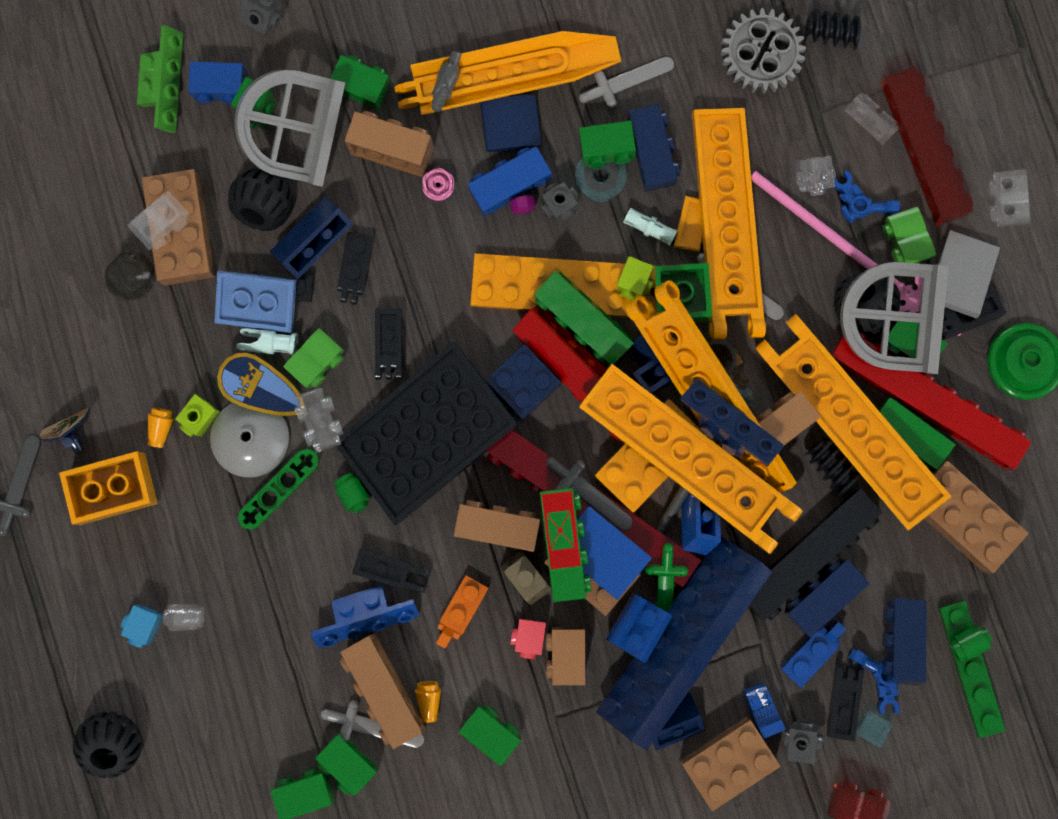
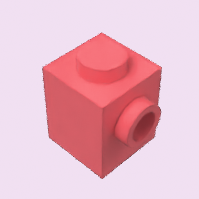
(528, 638)

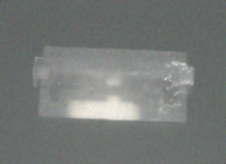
(864, 110)

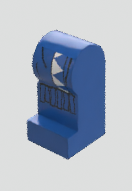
(763, 710)

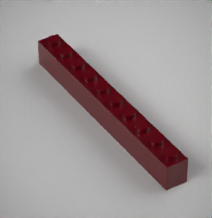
(530, 463)

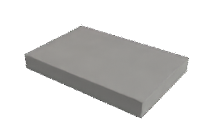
(969, 272)

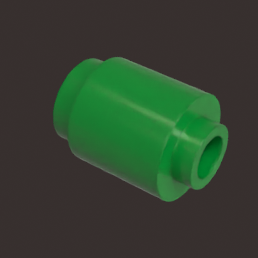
(352, 493)
(971, 643)

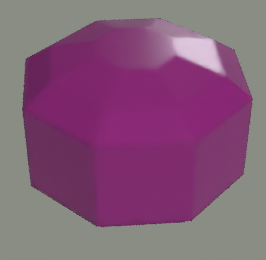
(522, 204)

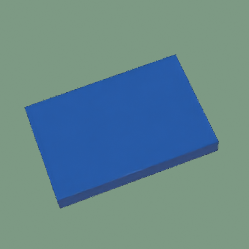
(611, 556)

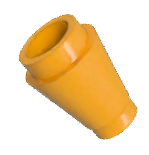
(159, 425)
(428, 700)

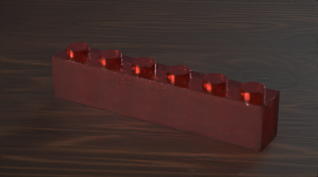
(926, 146)

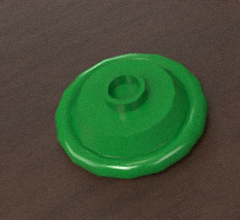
(1024, 361)

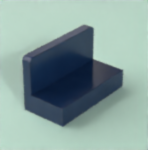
(682, 724)

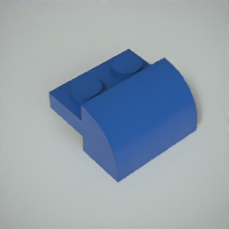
(639, 627)

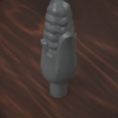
(445, 81)

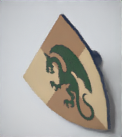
(65, 429)

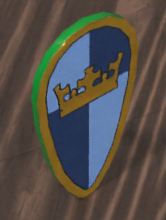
(256, 385)

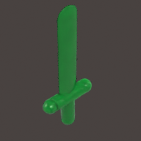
(666, 575)

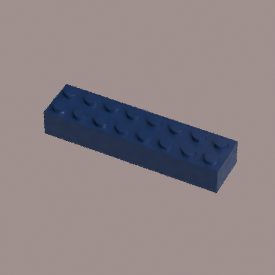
(699, 625)

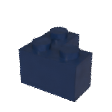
(651, 374)

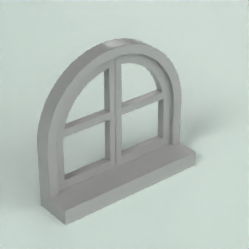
(320, 130)
(928, 319)

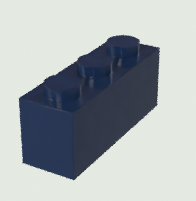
(653, 148)
(311, 237)
(826, 597)
(905, 641)

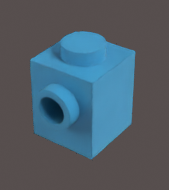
(141, 625)

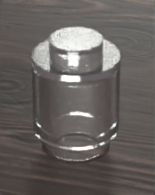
(184, 617)

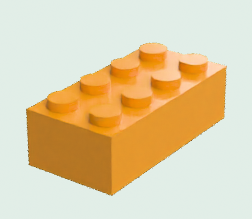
(631, 476)

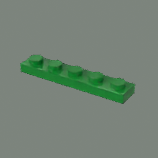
(972, 674)

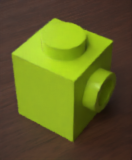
(635, 279)
(197, 416)

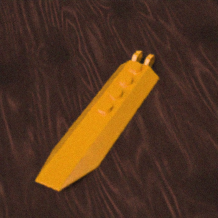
(513, 68)

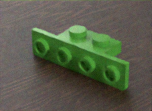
(161, 79)

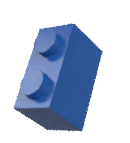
(215, 81)
(699, 526)

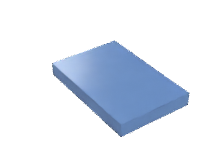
(255, 301)

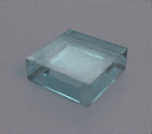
(874, 728)

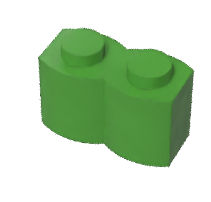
(909, 237)
(314, 359)

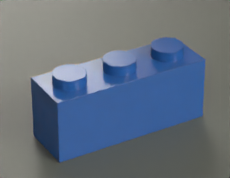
(509, 180)

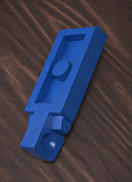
(813, 654)

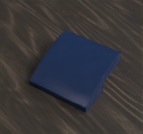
(510, 123)

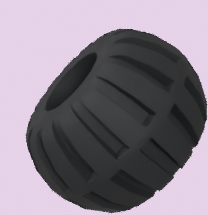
(260, 200)
(872, 298)
(107, 744)

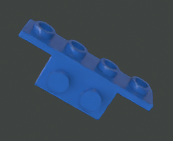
(362, 614)

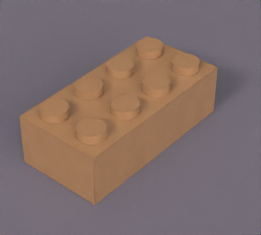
(187, 253)
(974, 521)
(383, 691)

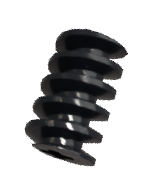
(833, 28)
(833, 465)

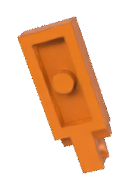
(460, 610)

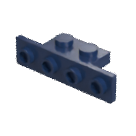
(729, 425)

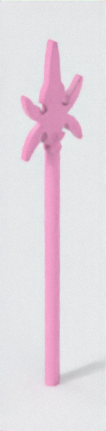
(911, 297)

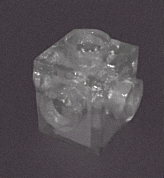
(815, 175)

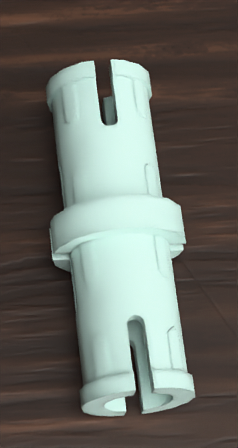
(650, 226)

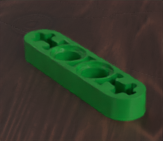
(277, 487)

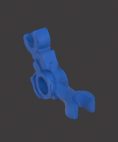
(858, 204)
(884, 690)

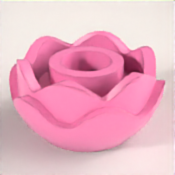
(436, 176)

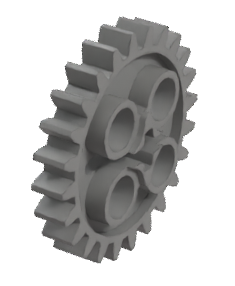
(783, 61)

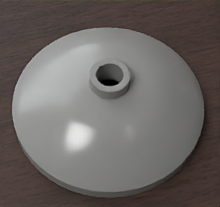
(257, 456)

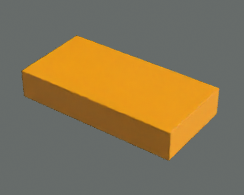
(689, 228)

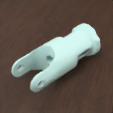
(269, 342)

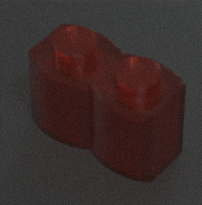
(852, 803)

